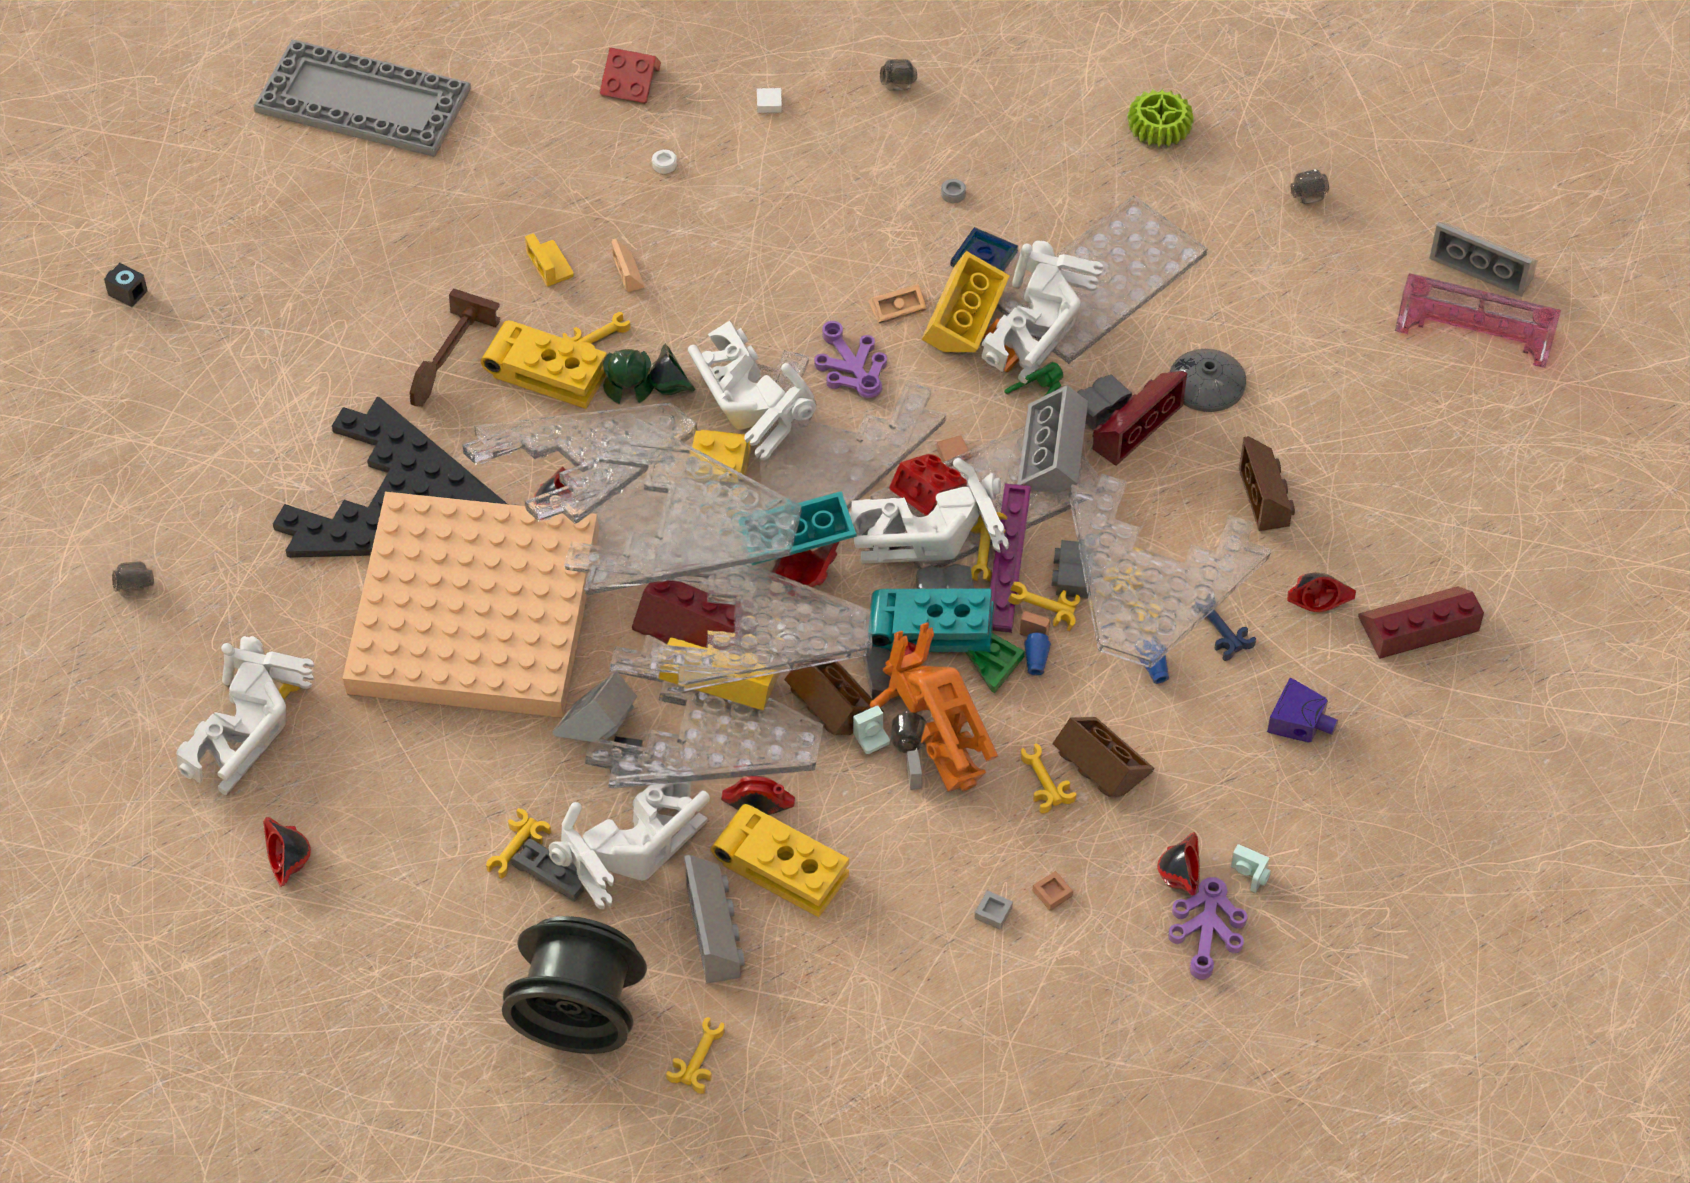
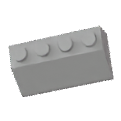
(1482, 258)
(1053, 441)
(598, 711)
(712, 920)

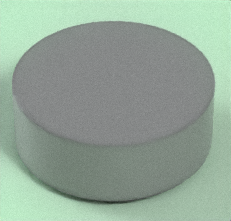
(953, 191)

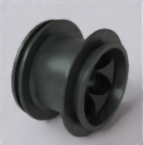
(574, 985)

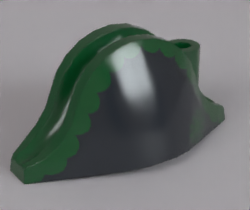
(668, 375)

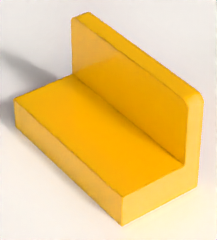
(548, 260)

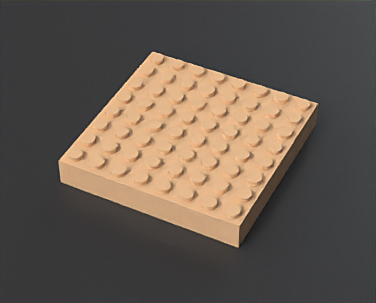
(469, 606)

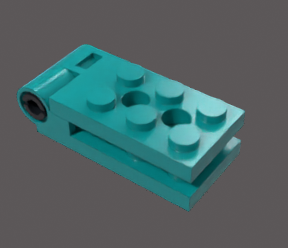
(958, 617)

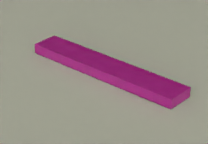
(1008, 562)

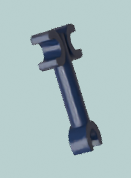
(1230, 640)

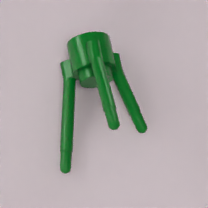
(1047, 377)

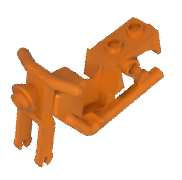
(951, 706)

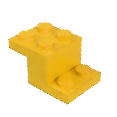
(724, 447)

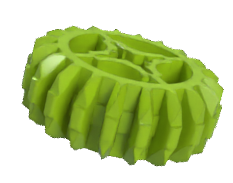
(1175, 117)

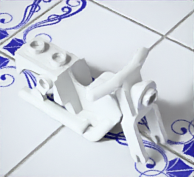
(1052, 312)
(748, 402)
(935, 535)
(258, 712)
(634, 851)

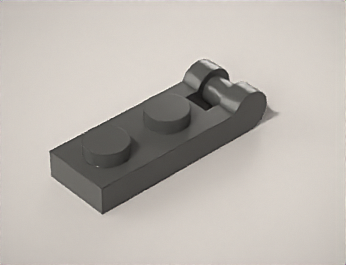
(543, 868)

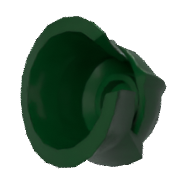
(627, 369)

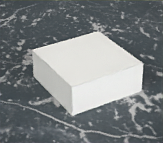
(769, 100)

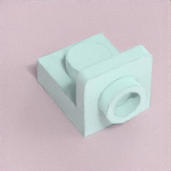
(869, 730)
(1251, 863)

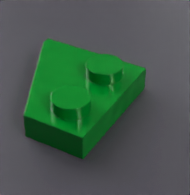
(997, 664)

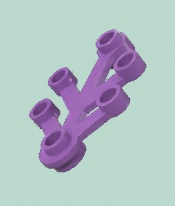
(851, 363)
(1208, 921)

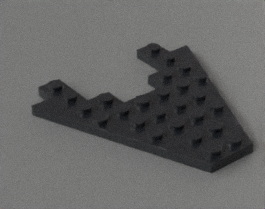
(413, 467)

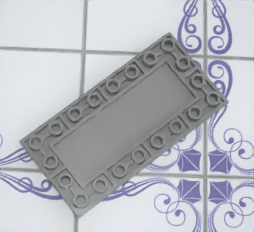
(362, 97)

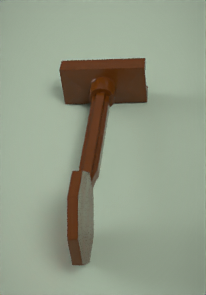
(470, 309)

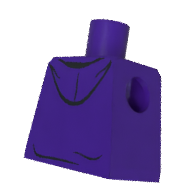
(1300, 713)

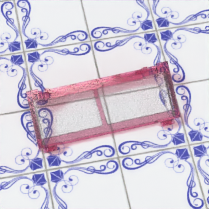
(1480, 312)

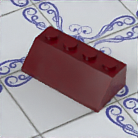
(1140, 416)
(680, 613)
(1422, 621)

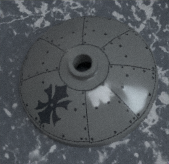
(1212, 381)

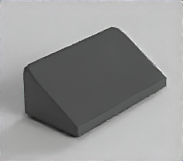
(874, 665)

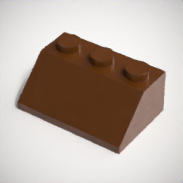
(1264, 486)
(830, 695)
(1101, 755)

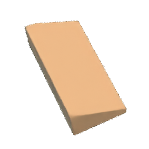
(626, 266)
(897, 303)

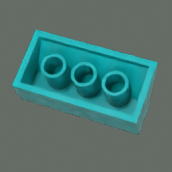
(822, 523)

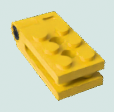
(545, 363)
(781, 859)

